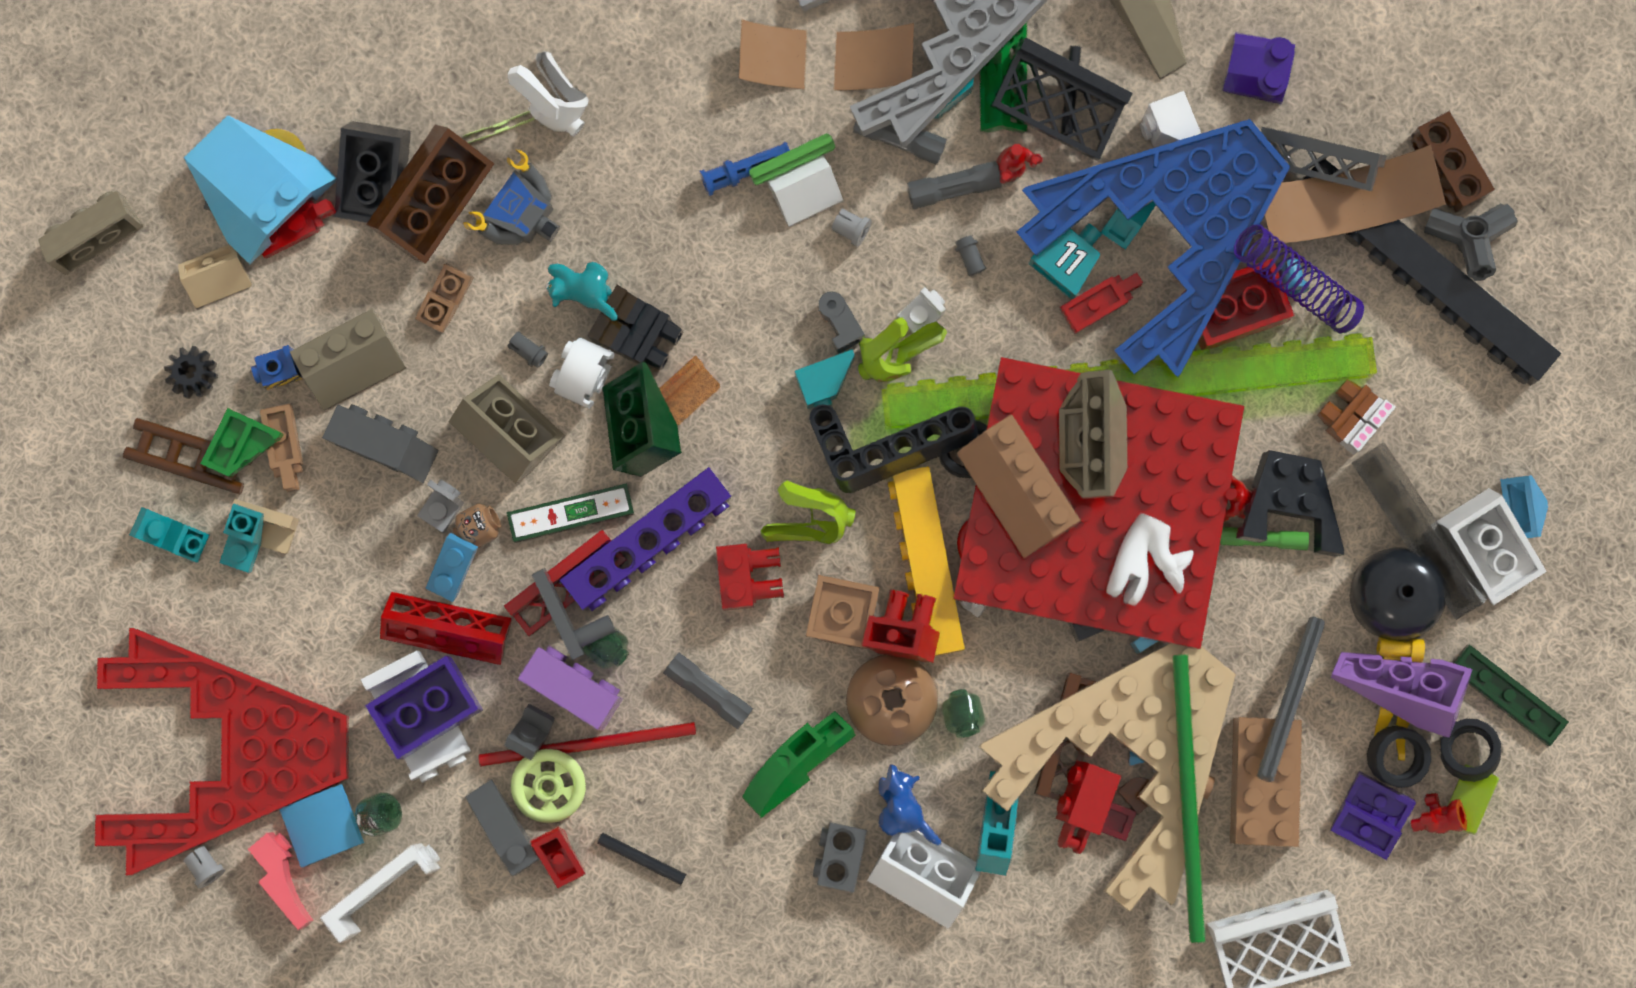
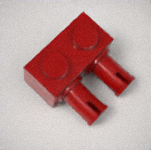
(735, 580)
(901, 638)

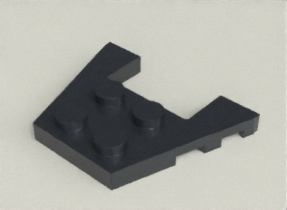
(1296, 489)

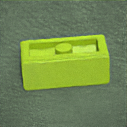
(1475, 799)

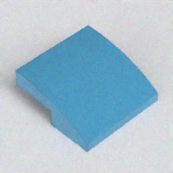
(321, 825)

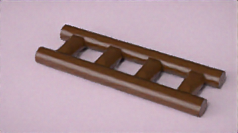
(170, 462)

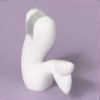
(1131, 562)

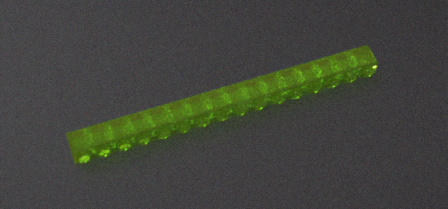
(1203, 375)

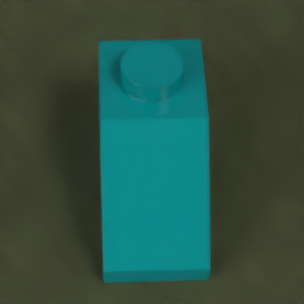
(823, 380)

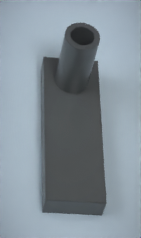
(573, 639)

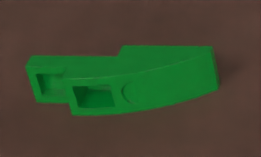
(791, 762)

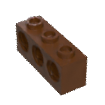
(1455, 147)

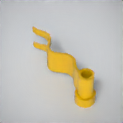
(1395, 650)

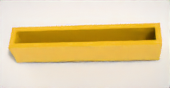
(926, 552)

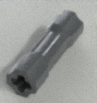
(924, 145)
(932, 190)
(702, 686)

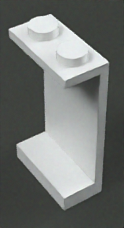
(444, 750)

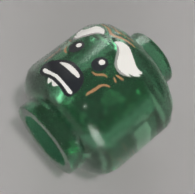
(378, 814)

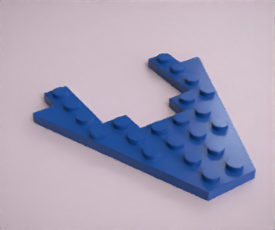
(1209, 193)

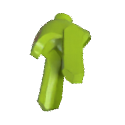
(872, 349)
(815, 498)

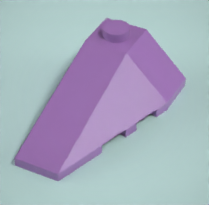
(1415, 691)

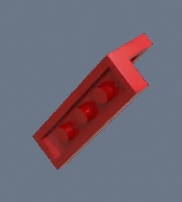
(532, 593)
(443, 633)

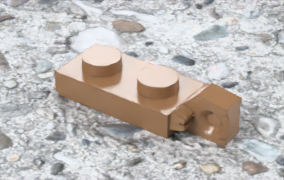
(284, 455)

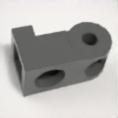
(837, 312)

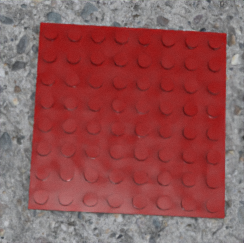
(1175, 472)

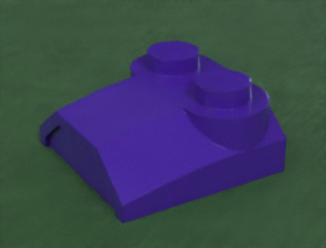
(1259, 67)

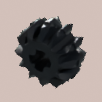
(188, 385)

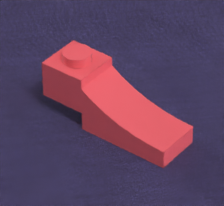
(274, 855)

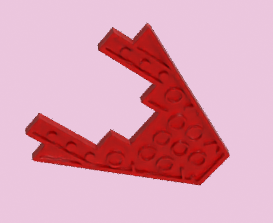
(271, 750)

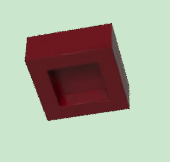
(1118, 822)

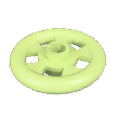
(549, 812)

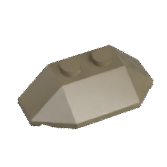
(1093, 435)

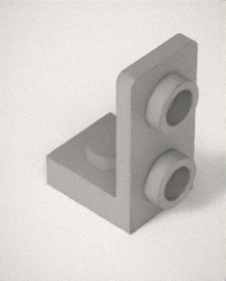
(441, 505)

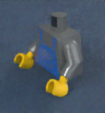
(518, 209)

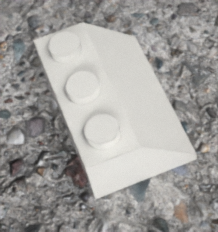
(925, 876)

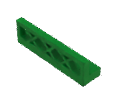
(990, 80)

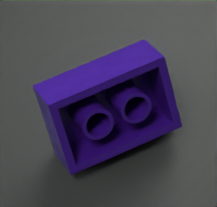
(424, 707)

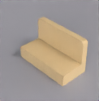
(213, 276)
(277, 528)

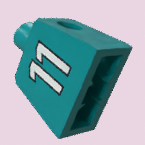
(1069, 260)

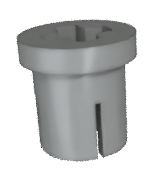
(851, 226)
(207, 870)

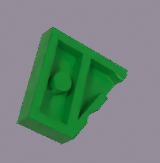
(238, 443)

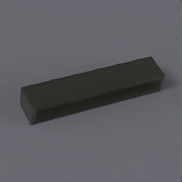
(1419, 527)

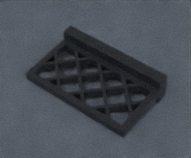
(1066, 73)

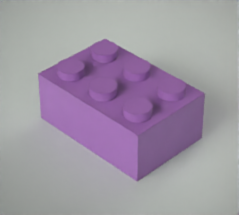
(571, 687)

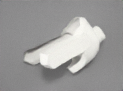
(544, 108)

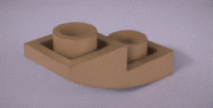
(444, 298)

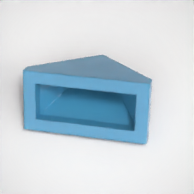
(1526, 503)

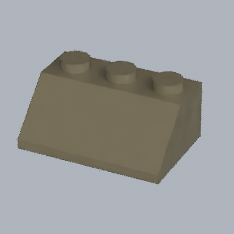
(89, 232)
(348, 359)
(506, 428)

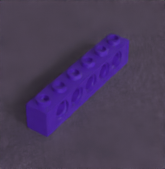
(703, 485)

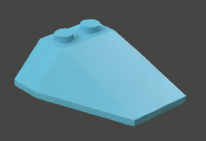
(253, 182)

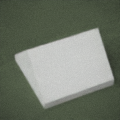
(805, 190)

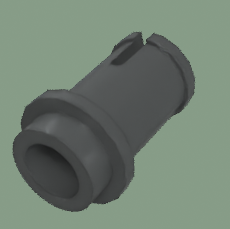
(970, 255)
(528, 350)

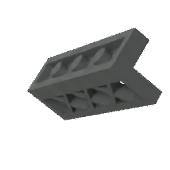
(1327, 149)

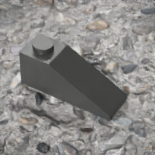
(502, 828)

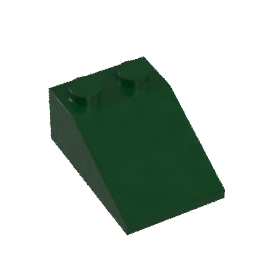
(639, 423)

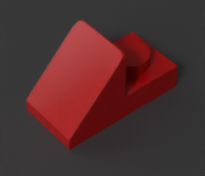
(558, 856)

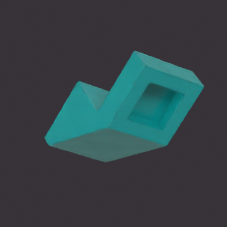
(1123, 231)
(169, 534)
(244, 538)

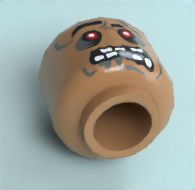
(477, 525)

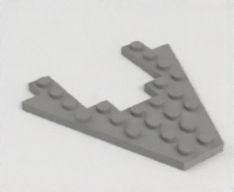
(972, 38)

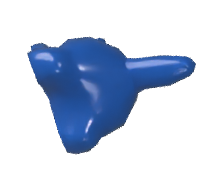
(902, 811)

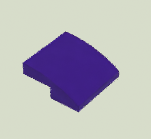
(1372, 815)

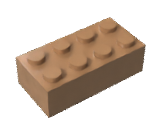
(1261, 809)

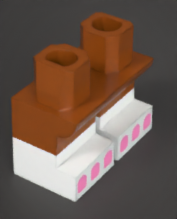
(1358, 418)

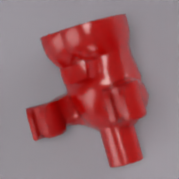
(1012, 162)
(1237, 498)
(1440, 818)

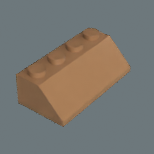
(1018, 486)

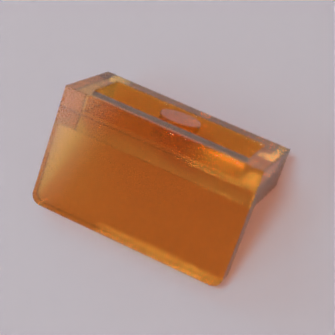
(688, 389)

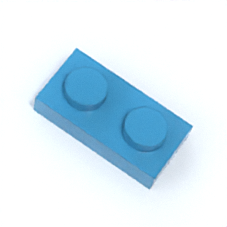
(451, 567)

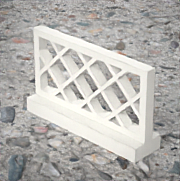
(1275, 917)

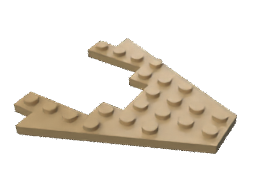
(1140, 713)

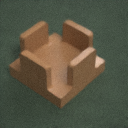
(841, 611)

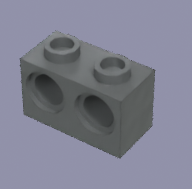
(848, 858)

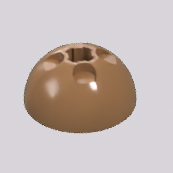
(867, 700)

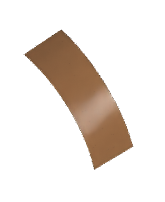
(861, 57)
(1326, 209)

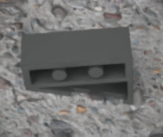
(380, 441)

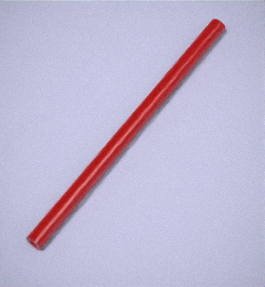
(596, 742)

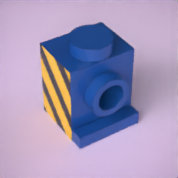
(286, 372)

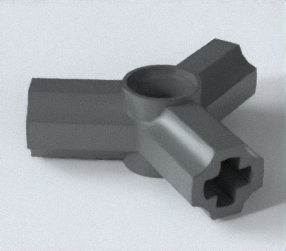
(1473, 235)

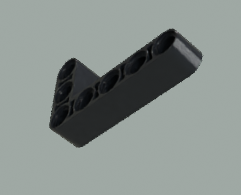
(888, 447)

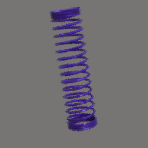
(1348, 298)

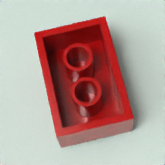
(1246, 308)

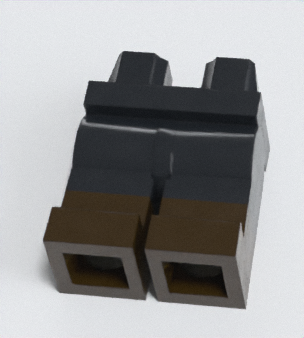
(646, 330)

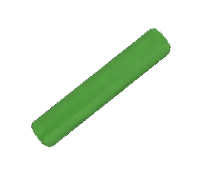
(792, 159)

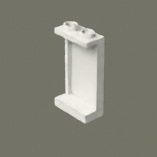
(339, 919)

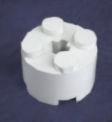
(581, 372)

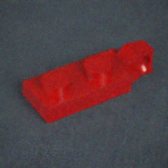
(299, 226)
(1099, 301)

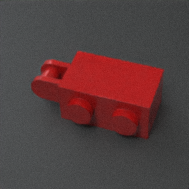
(1085, 804)

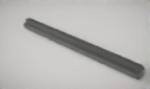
(1290, 700)

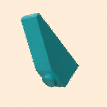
(996, 837)

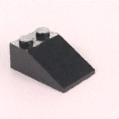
(368, 167)

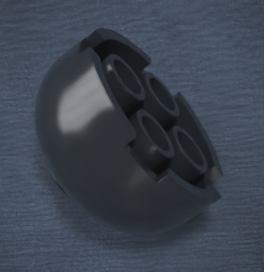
(1379, 600)

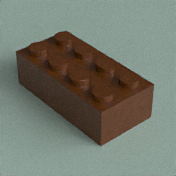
(430, 194)

